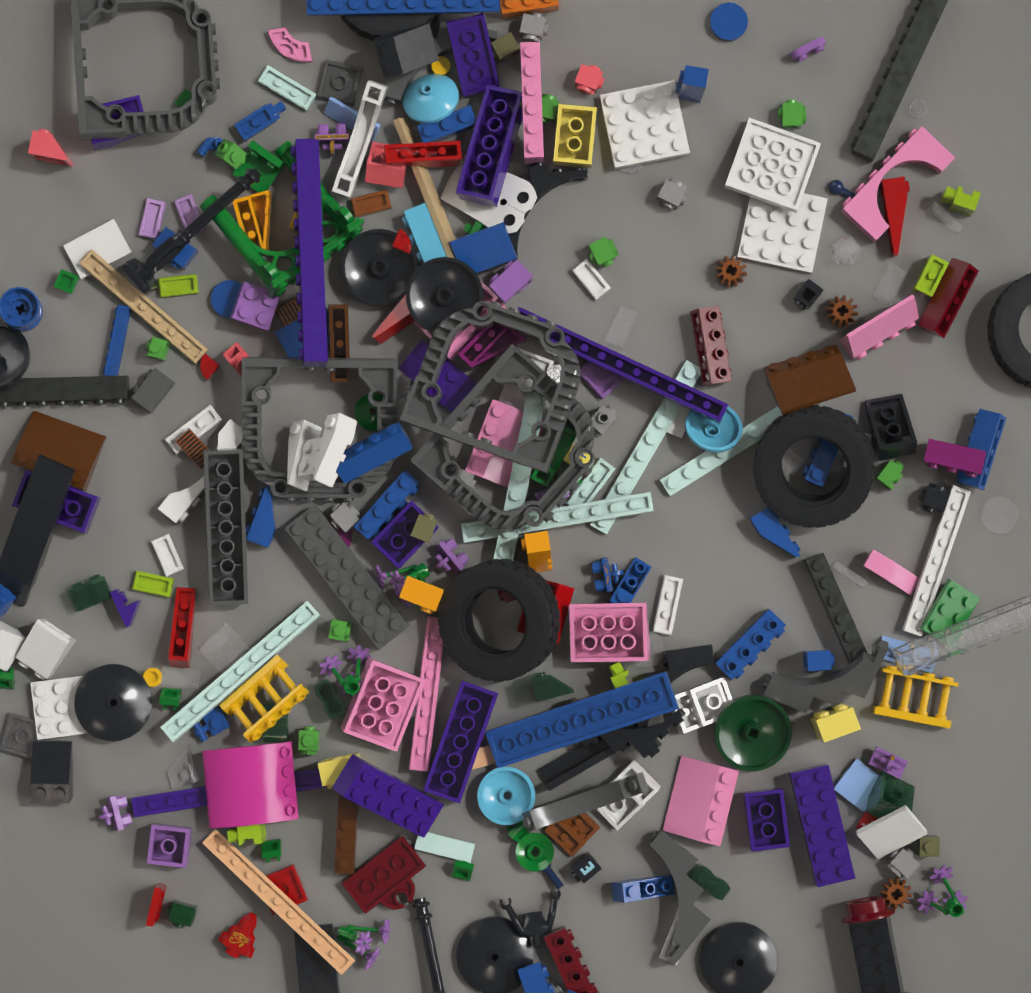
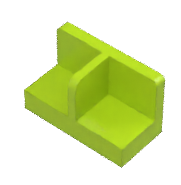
(930, 275)

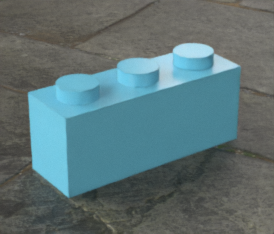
(423, 233)

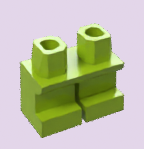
(960, 201)
(618, 675)
(243, 833)

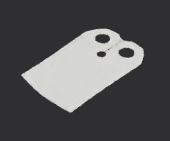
(488, 214)

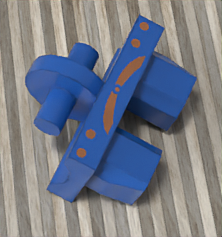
(603, 566)

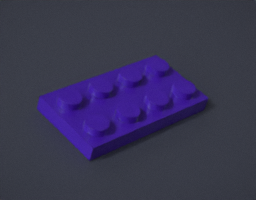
(473, 54)
(452, 381)

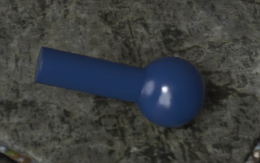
(836, 187)
(553, 877)

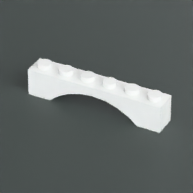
(360, 138)
(178, 503)

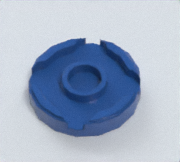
(728, 21)
(224, 297)

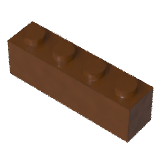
(339, 339)
(346, 836)

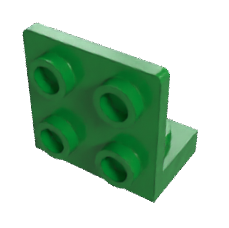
(265, 162)

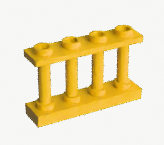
(252, 686)
(921, 715)

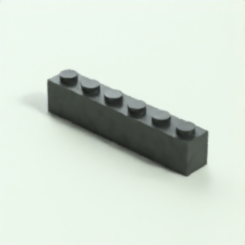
(835, 607)

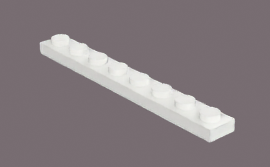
(936, 560)

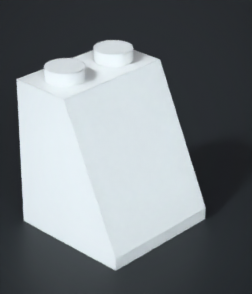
(10, 644)
(44, 649)

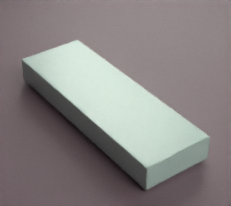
(287, 88)
(592, 484)
(445, 846)

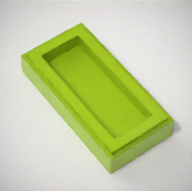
(178, 285)
(153, 584)

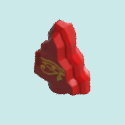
(240, 937)

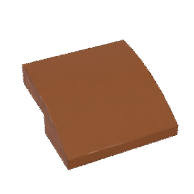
(573, 832)

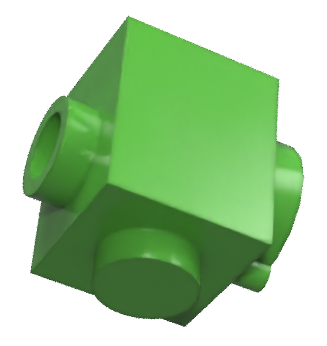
(549, 108)
(792, 114)
(230, 154)
(602, 252)
(309, 740)

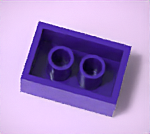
(395, 538)
(766, 819)

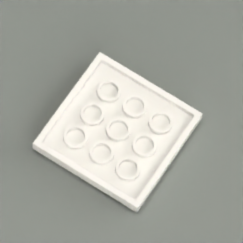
(644, 124)
(772, 165)
(781, 236)

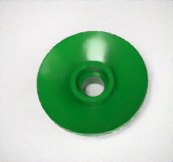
(363, 415)
(524, 852)

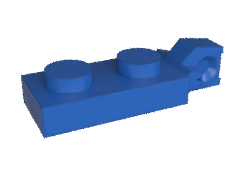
(259, 120)

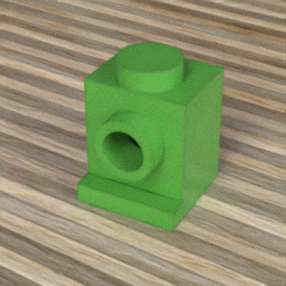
(157, 348)
(890, 474)
(340, 630)

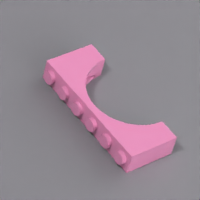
(531, 102)
(919, 149)

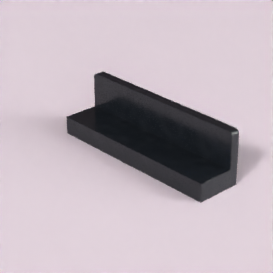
(574, 763)

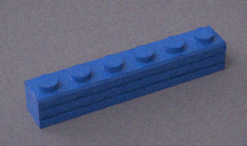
(117, 342)

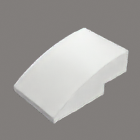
(702, 704)
(621, 811)

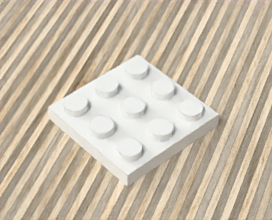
(55, 707)

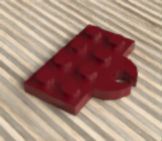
(386, 877)

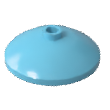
(430, 105)
(725, 434)
(492, 792)

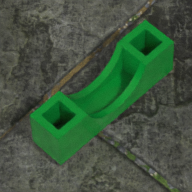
(567, 438)

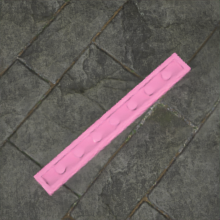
(428, 697)

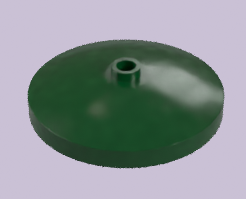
(761, 747)

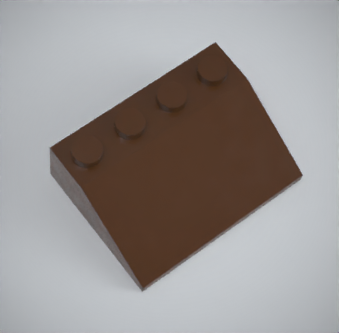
(809, 379)
(62, 443)

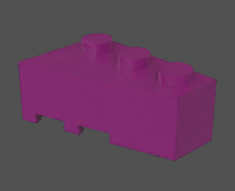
(489, 344)
(954, 458)

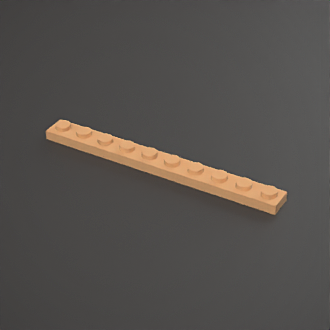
(278, 902)

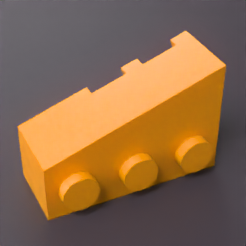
(254, 217)
(538, 551)
(422, 594)

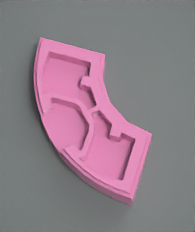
(290, 47)

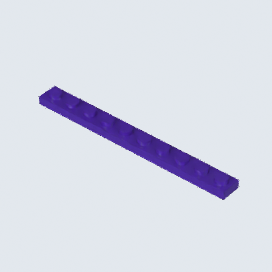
(197, 796)

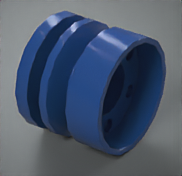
(16, 299)

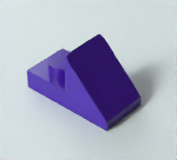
(126, 611)

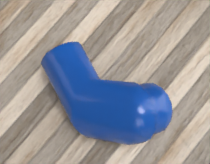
(209, 144)

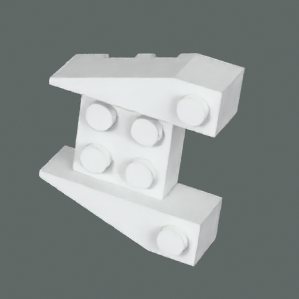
(316, 457)

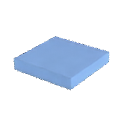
(857, 784)

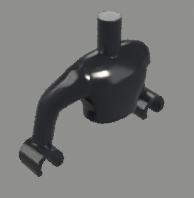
(533, 923)

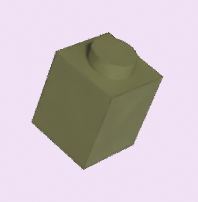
(505, 47)
(424, 527)
(928, 846)

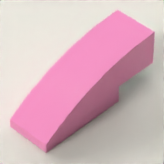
(891, 572)

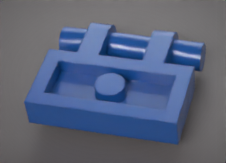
(215, 722)

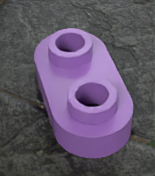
(814, 46)

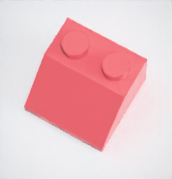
(47, 148)
(381, 173)

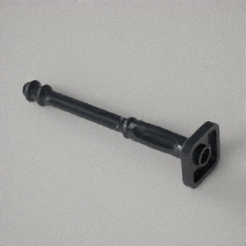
(143, 273)
(423, 917)

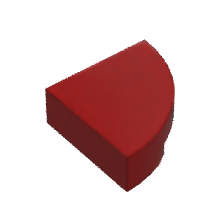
(402, 242)
(208, 366)

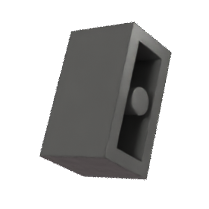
(152, 389)

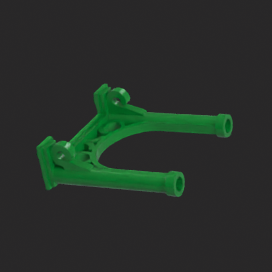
(274, 279)

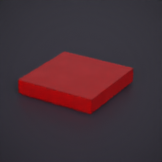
(289, 883)
(156, 904)

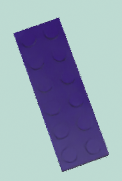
(491, 146)
(460, 742)
(387, 796)
(822, 825)

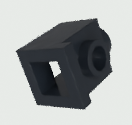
(810, 288)

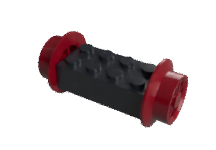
(874, 945)

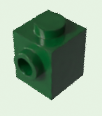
(181, 913)

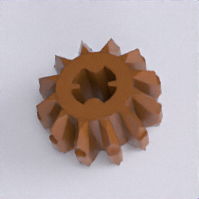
(733, 265)
(845, 317)
(899, 898)

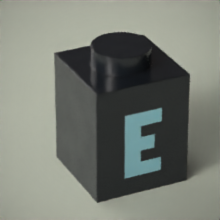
(585, 868)

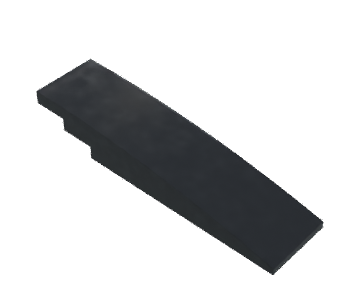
(34, 527)
(314, 972)

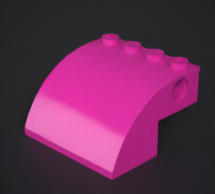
(250, 785)

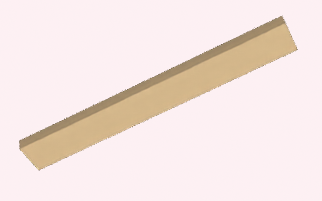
(428, 190)
(143, 306)

